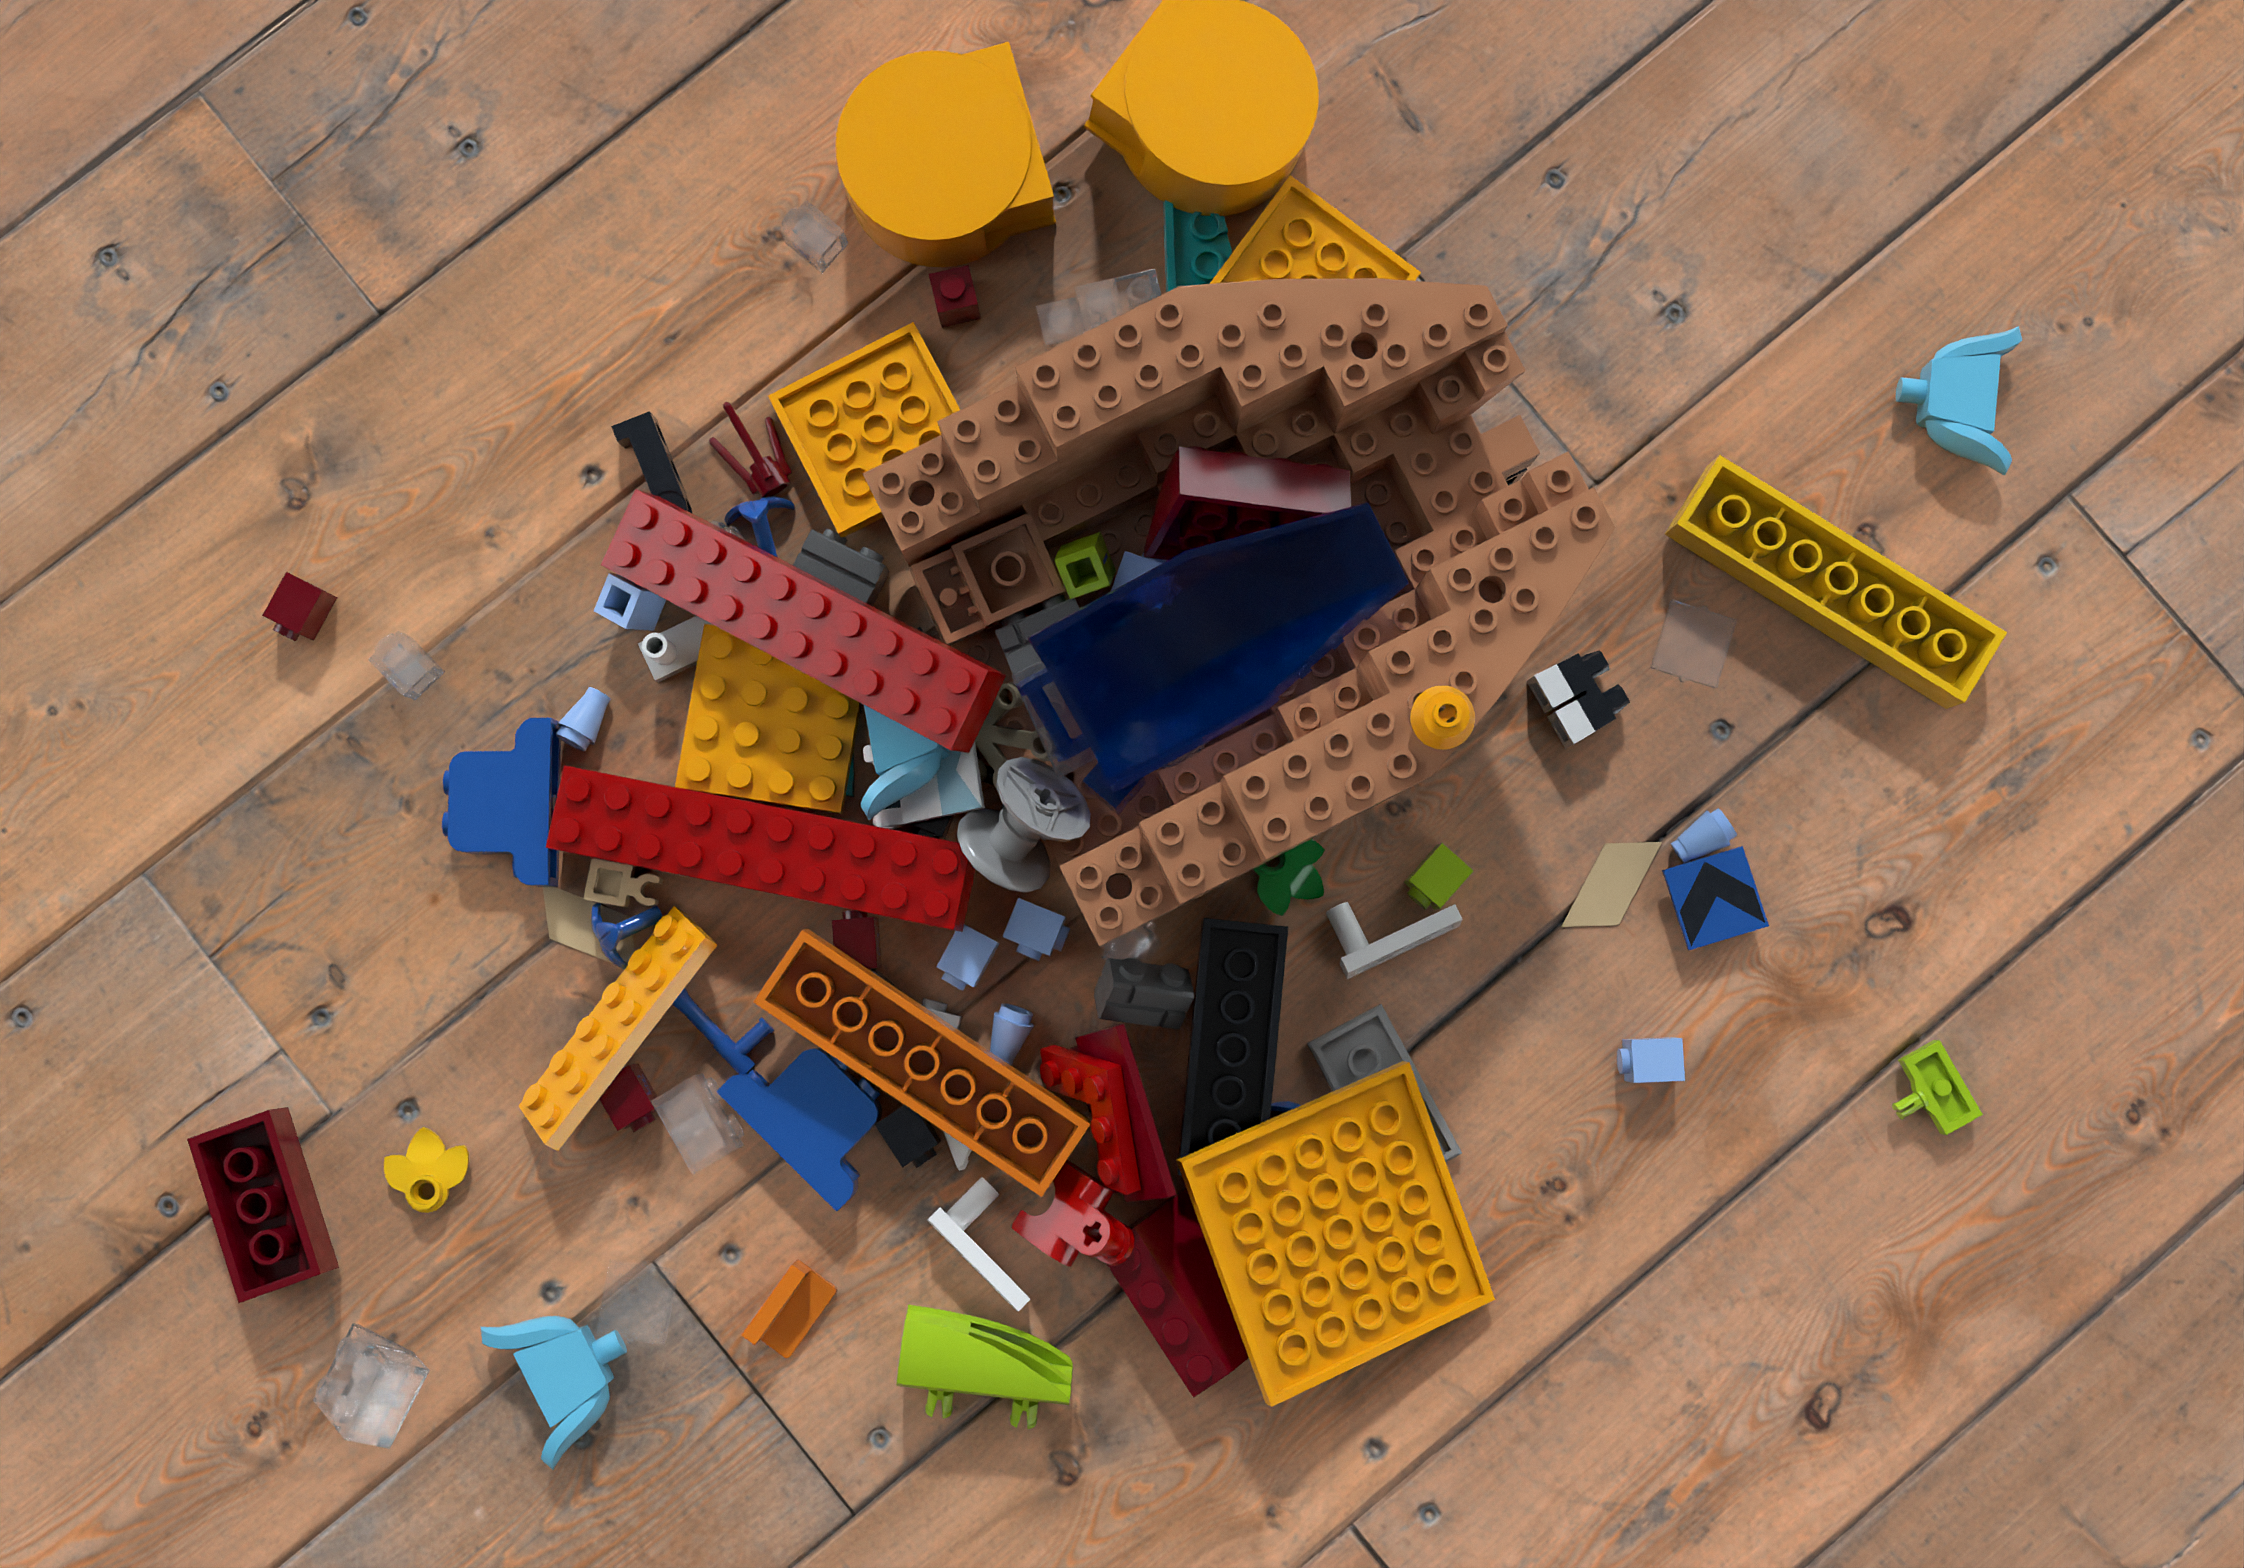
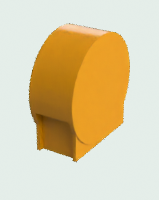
(1209, 105)
(943, 156)

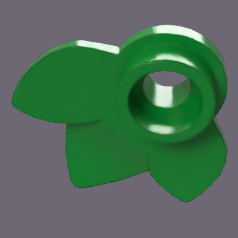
(1291, 877)

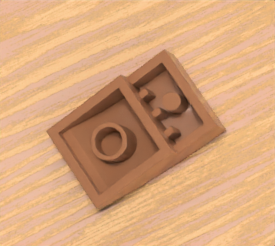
(986, 579)

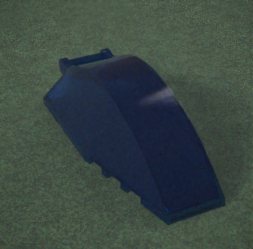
(1208, 639)

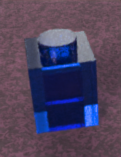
(1100, 787)

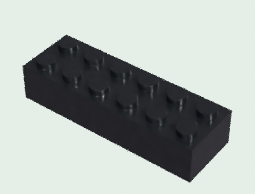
(1232, 1031)

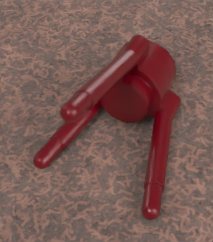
(767, 475)

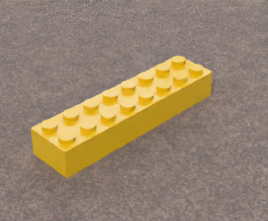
(1835, 583)

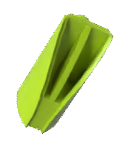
(983, 1358)

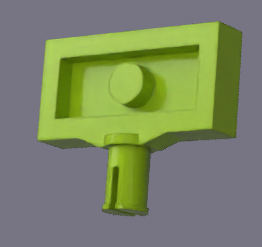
(1936, 1089)

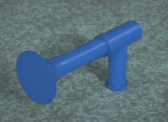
(732, 1052)

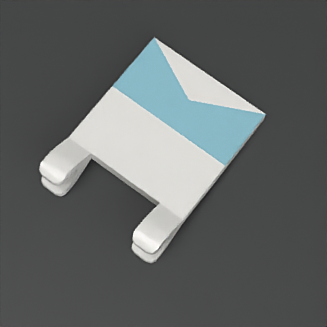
(951, 792)

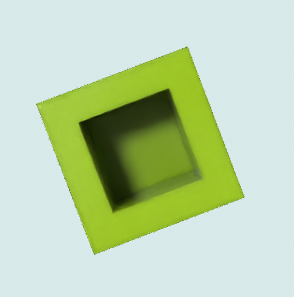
(1085, 565)
(1437, 878)

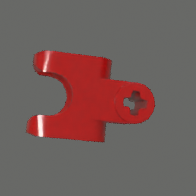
(1077, 1221)

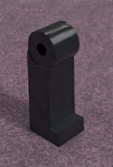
(653, 456)

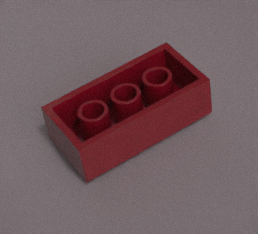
(262, 1203)

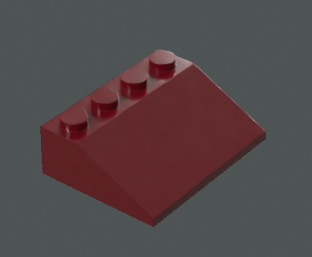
(1233, 494)
(1114, 1046)
(1181, 1294)

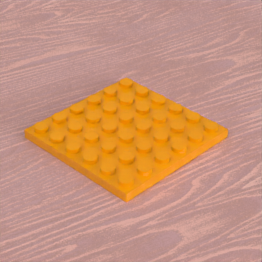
(1336, 1231)

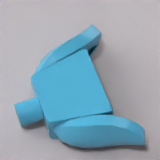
(1960, 397)
(900, 759)
(564, 1372)

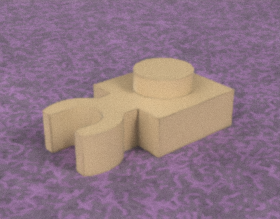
(615, 883)

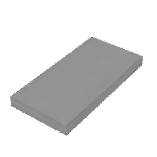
(1369, 1046)

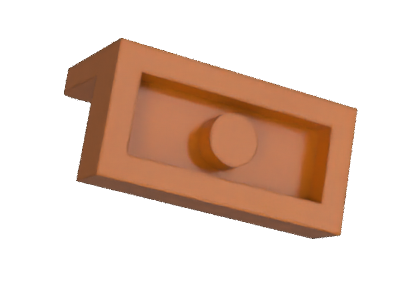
(790, 1309)

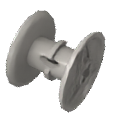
(1036, 806)

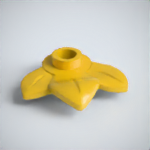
(427, 1163)

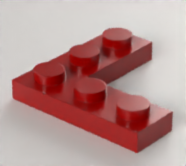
(1102, 1087)

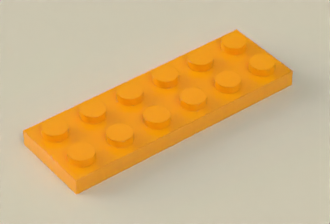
(616, 1027)

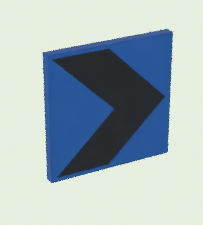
(1715, 898)

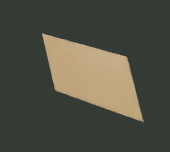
(1611, 884)
(571, 923)

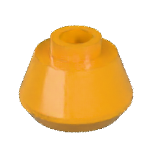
(1432, 726)

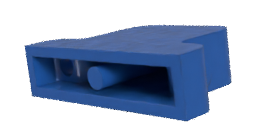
(508, 801)
(810, 1118)

